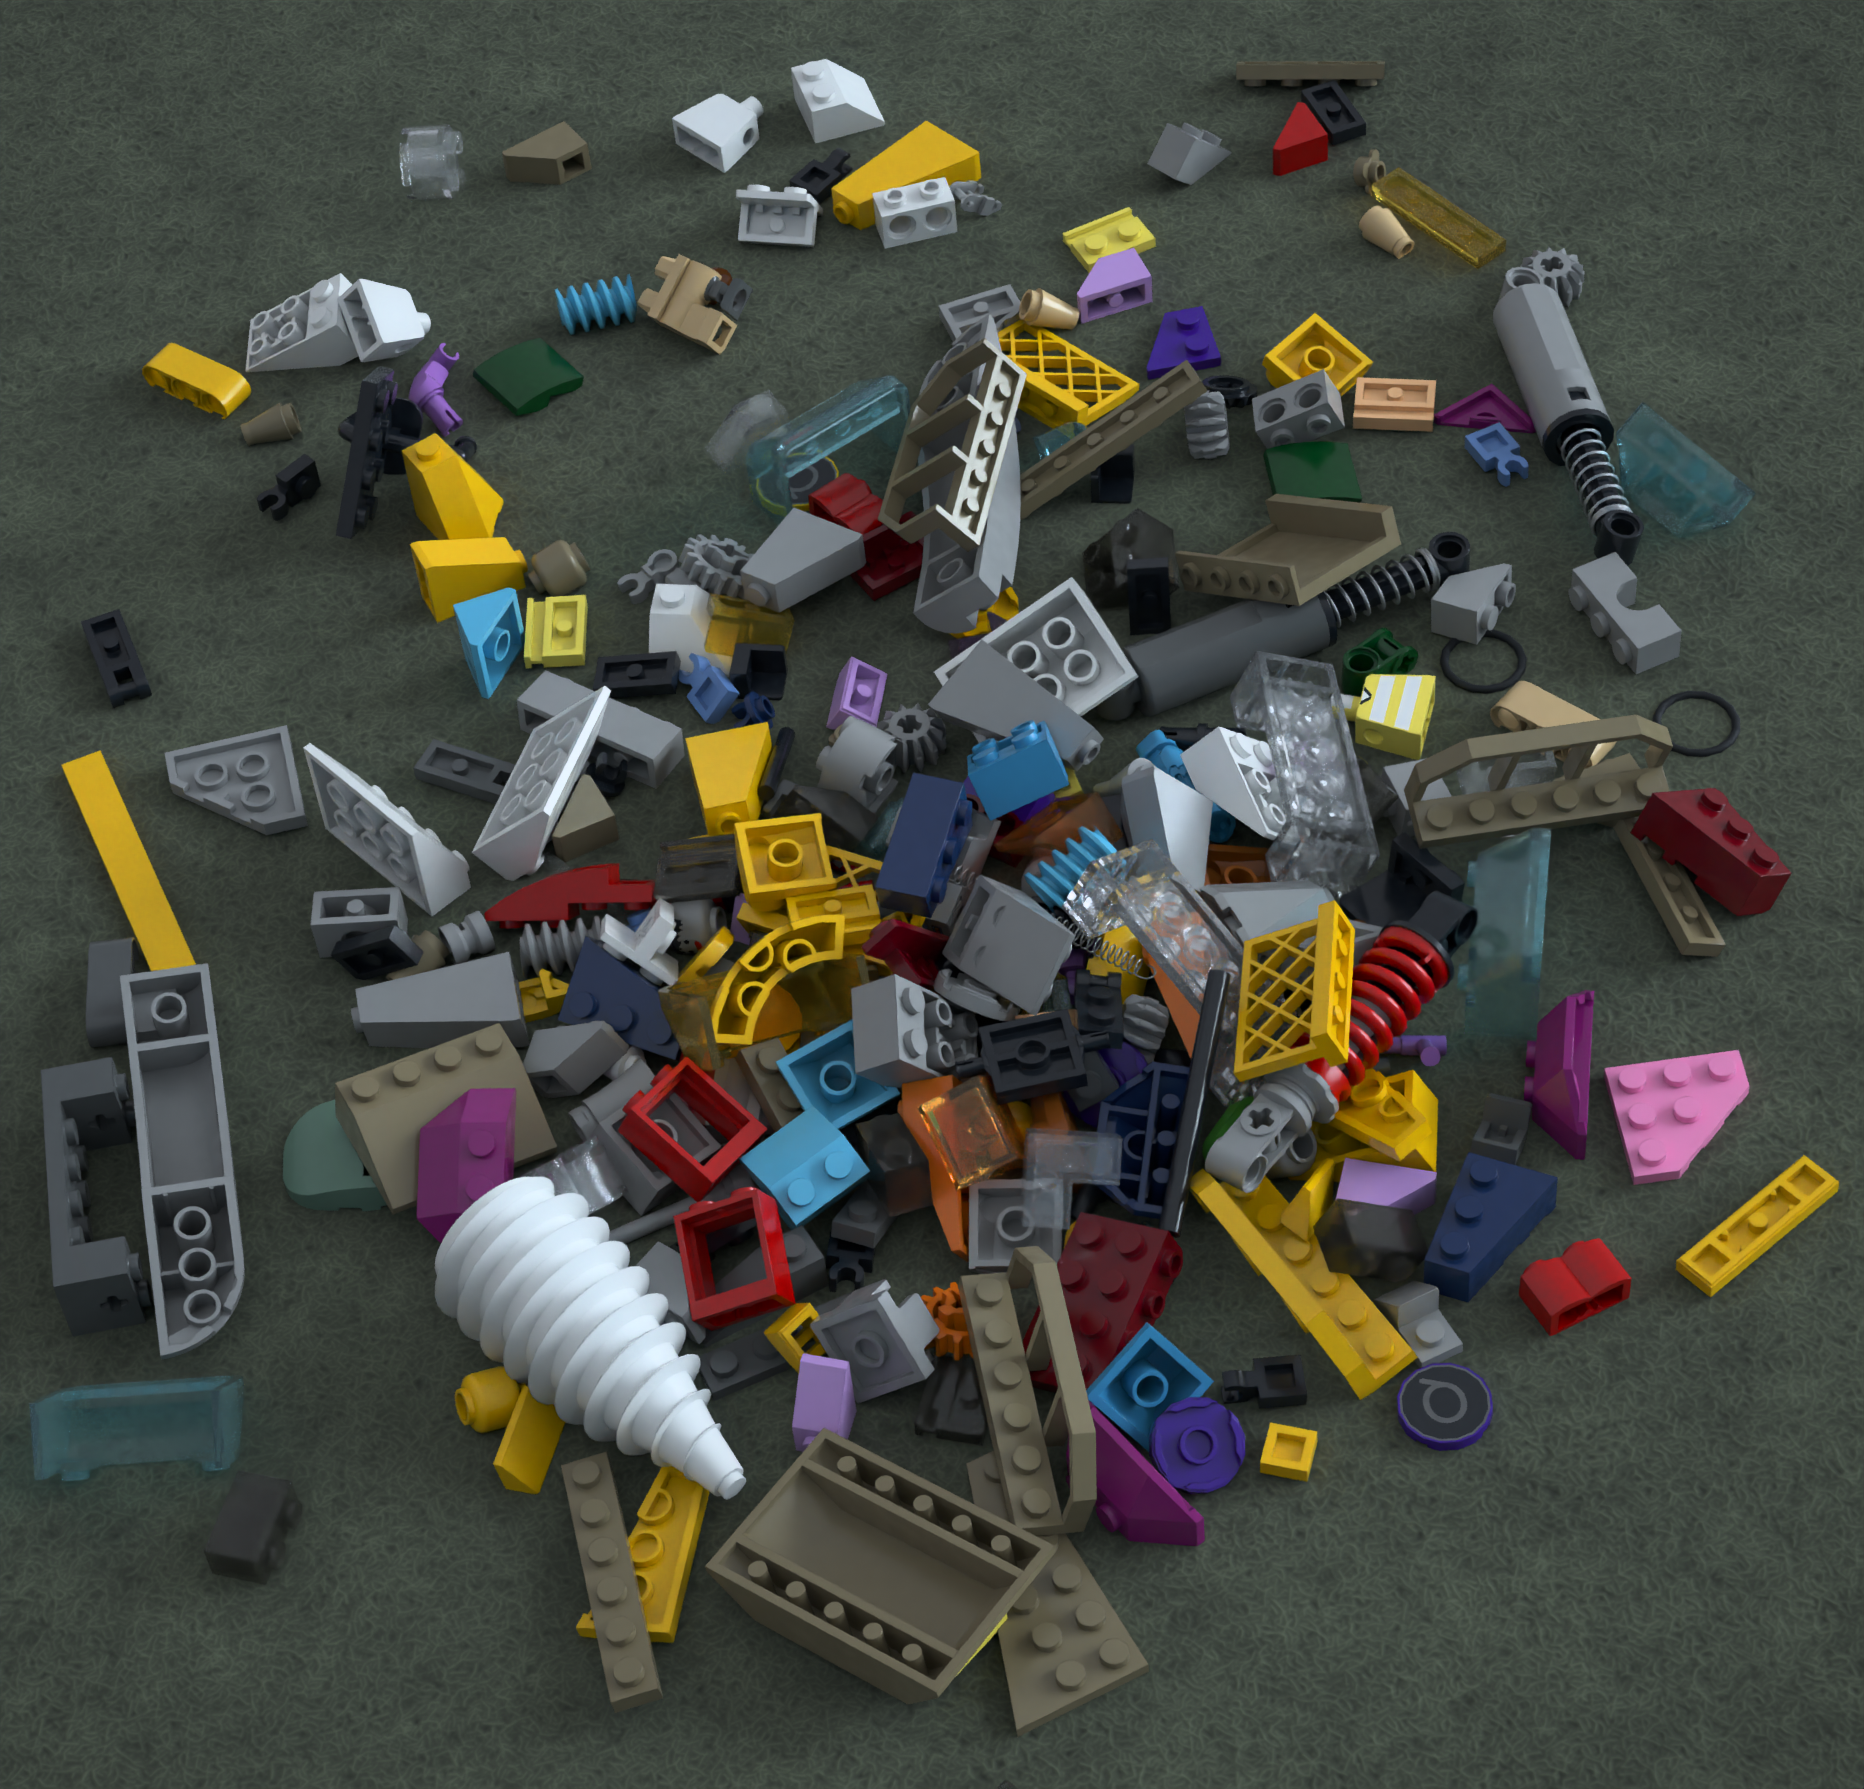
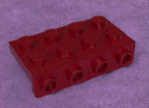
(1111, 1285)

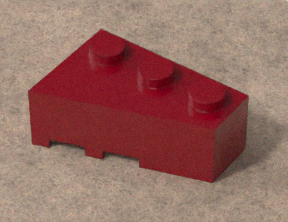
(1716, 845)

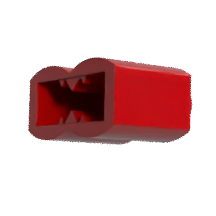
(847, 504)
(1574, 1285)

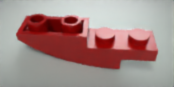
(560, 894)

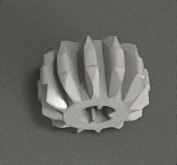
(1558, 271)
(1207, 426)
(920, 731)
(1144, 1024)

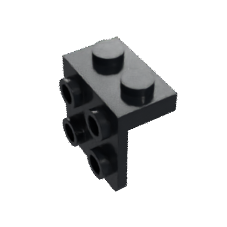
(1403, 887)

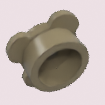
(1368, 170)

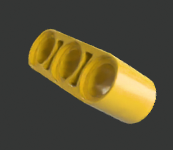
(197, 379)

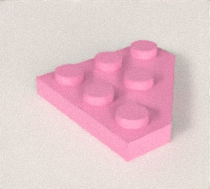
(1673, 1109)

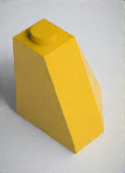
(449, 492)

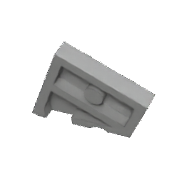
(963, 313)

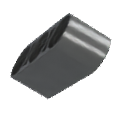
(104, 997)

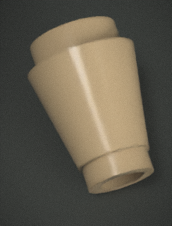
(1385, 231)
(1046, 310)

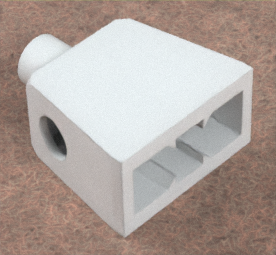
(719, 129)
(382, 320)

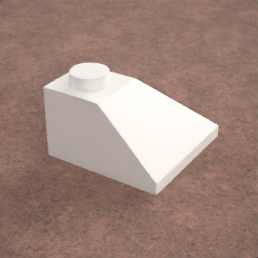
(681, 625)

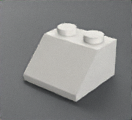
(833, 100)

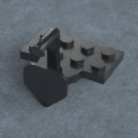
(377, 437)

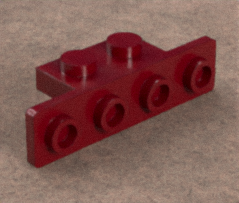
(907, 951)

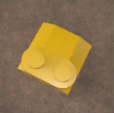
(1314, 348)
(782, 859)

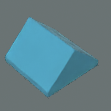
(490, 636)

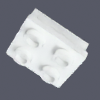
(777, 217)
(645, 945)

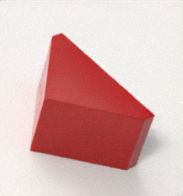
(1300, 142)

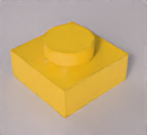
(1288, 1452)

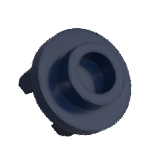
(754, 710)

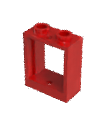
(713, 1105)
(747, 1301)

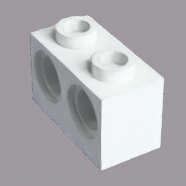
(914, 212)

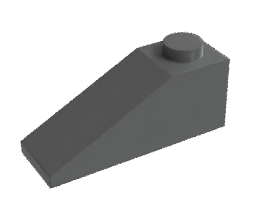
(806, 1273)

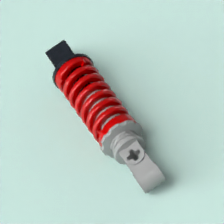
(1386, 976)

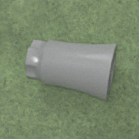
(610, 1099)

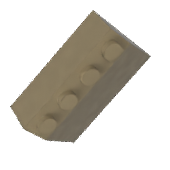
(394, 1101)

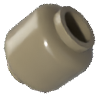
(559, 569)

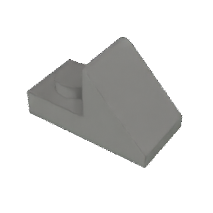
(1417, 1318)

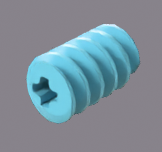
(596, 304)
(1061, 879)

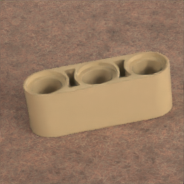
(1533, 708)

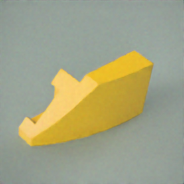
(542, 996)

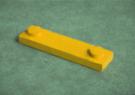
(1757, 1226)

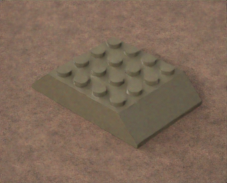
(876, 1568)

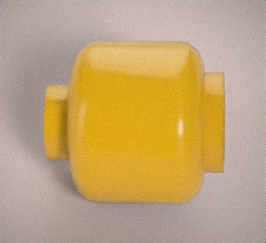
(487, 1399)

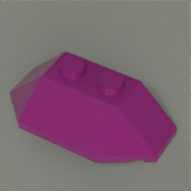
(1562, 1072)
(464, 1155)
(1135, 1495)

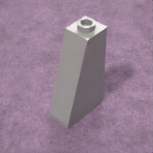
(995, 696)
(443, 1005)

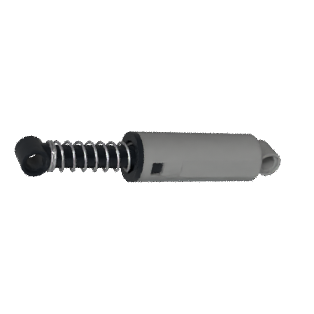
(1565, 405)

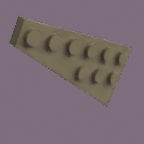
(1061, 1632)

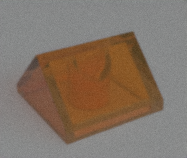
(973, 1132)

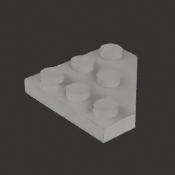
(243, 779)

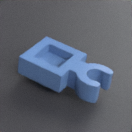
(1497, 449)
(711, 689)

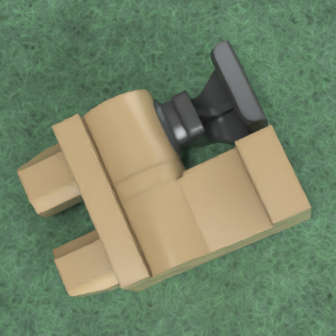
(682, 301)

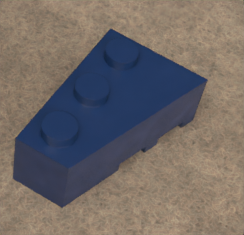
(924, 845)
(620, 996)
(1484, 1222)

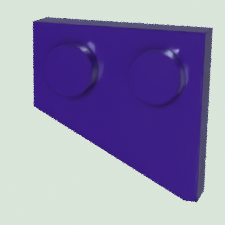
(1180, 338)

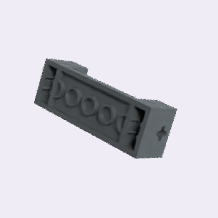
(98, 1280)

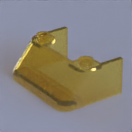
(806, 1000)

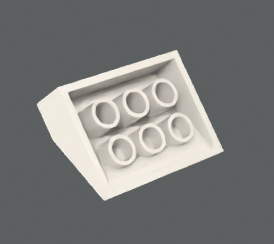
(1062, 648)
(540, 788)
(386, 835)

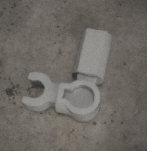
(660, 569)

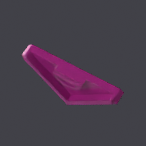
(1486, 409)

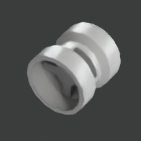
(467, 938)

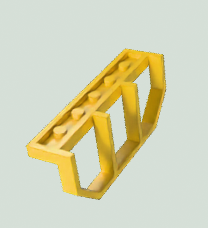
(1321, 1301)

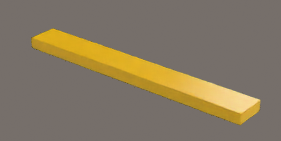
(127, 863)

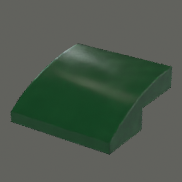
(527, 376)
(1313, 471)

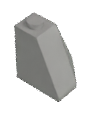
(800, 560)
(1170, 814)
(1264, 906)

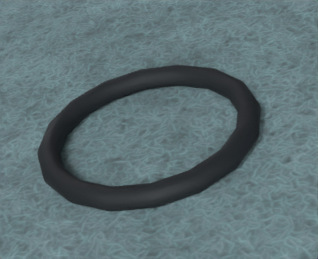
(1485, 689)
(1735, 722)

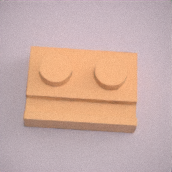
(1394, 404)

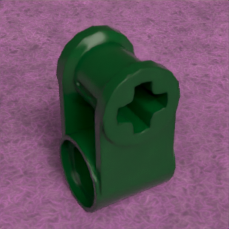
(1375, 657)

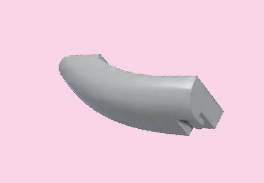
(951, 579)
(183, 1154)

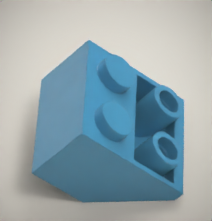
(1016, 769)

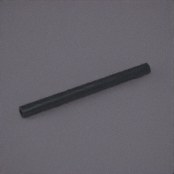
(1194, 1102)

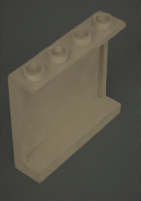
(1298, 554)

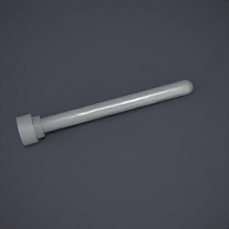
(664, 1217)

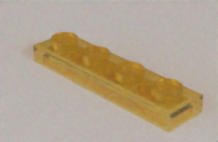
(1438, 218)

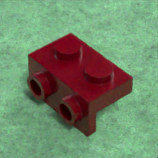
(889, 561)

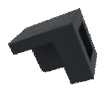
(1114, 479)
(759, 670)

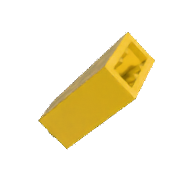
(465, 570)

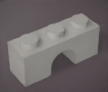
(1636, 636)

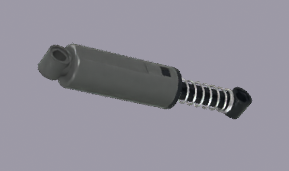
(1220, 645)

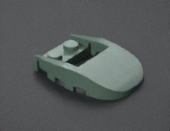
(324, 1167)

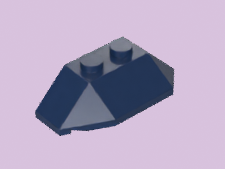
(1147, 1119)

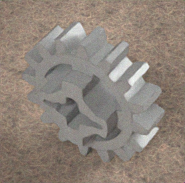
(715, 564)

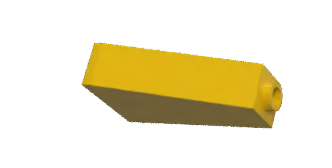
(913, 159)
(728, 774)

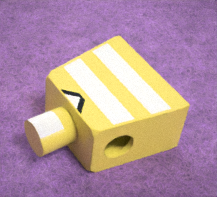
(1393, 712)

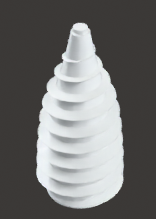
(578, 1327)

